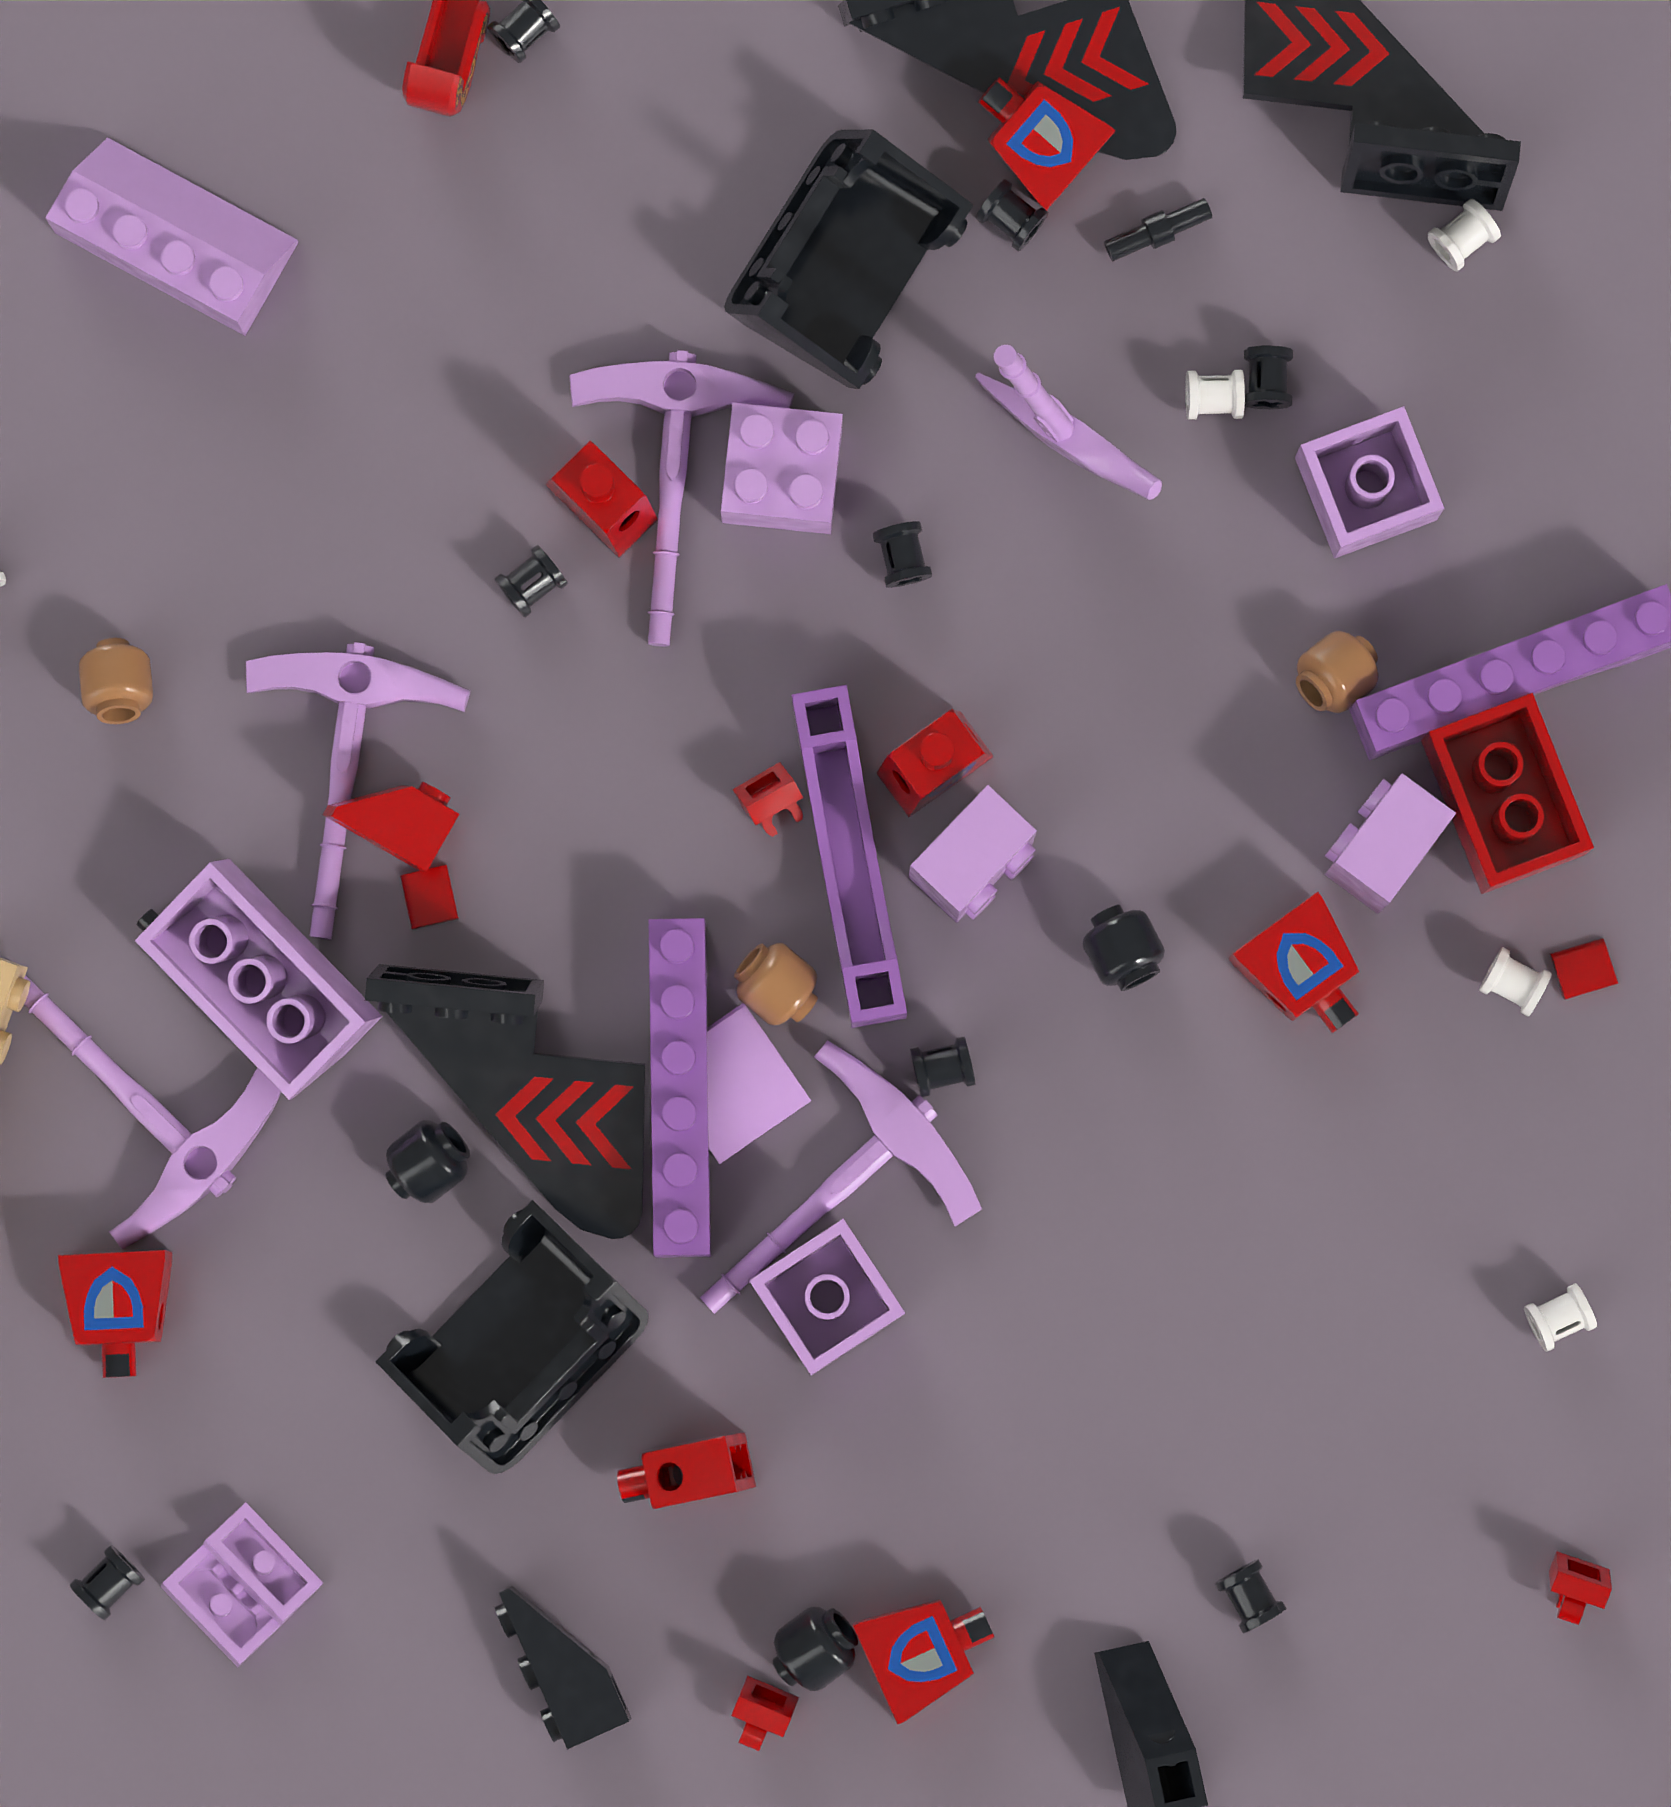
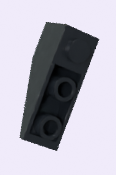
(574, 1681)
(1148, 1731)

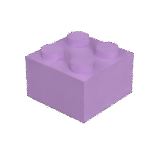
(781, 468)
(1369, 482)
(1389, 844)
(973, 855)
(827, 1297)

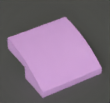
(746, 1084)
(241, 1584)

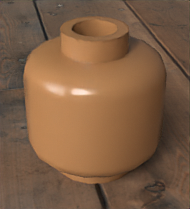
(1337, 672)
(115, 681)
(776, 984)

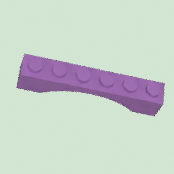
(1527, 665)
(848, 856)
(679, 1088)

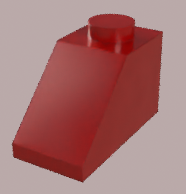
(399, 821)

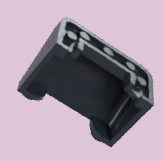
(845, 253)
(518, 1344)

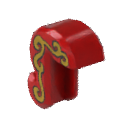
(446, 56)

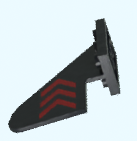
(1074, 47)
(1403, 127)
(559, 1117)

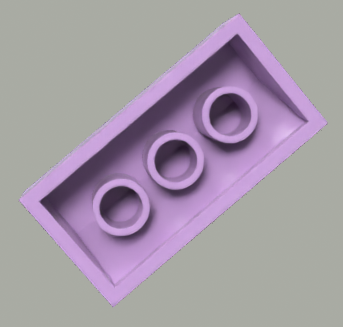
(171, 234)
(258, 977)

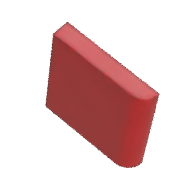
(429, 897)
(1584, 968)

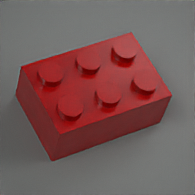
(1507, 793)

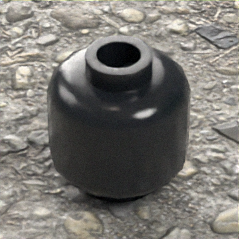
(1123, 947)
(427, 1161)
(814, 1648)

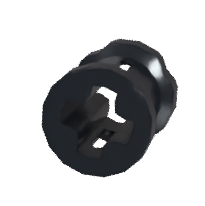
(523, 27)
(1012, 215)
(1268, 377)
(902, 554)
(513, 582)
(942, 1066)
(107, 1582)
(1250, 1596)

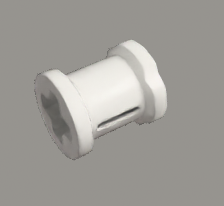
(1464, 235)
(1215, 394)
(1515, 981)
(1560, 1317)

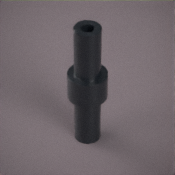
(1158, 229)

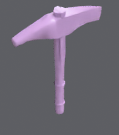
(679, 392)
(1061, 431)
(355, 683)
(899, 1131)
(198, 1160)

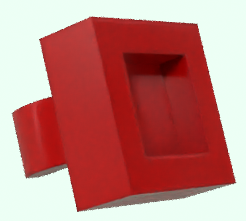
(768, 795)
(1578, 1584)
(763, 1710)

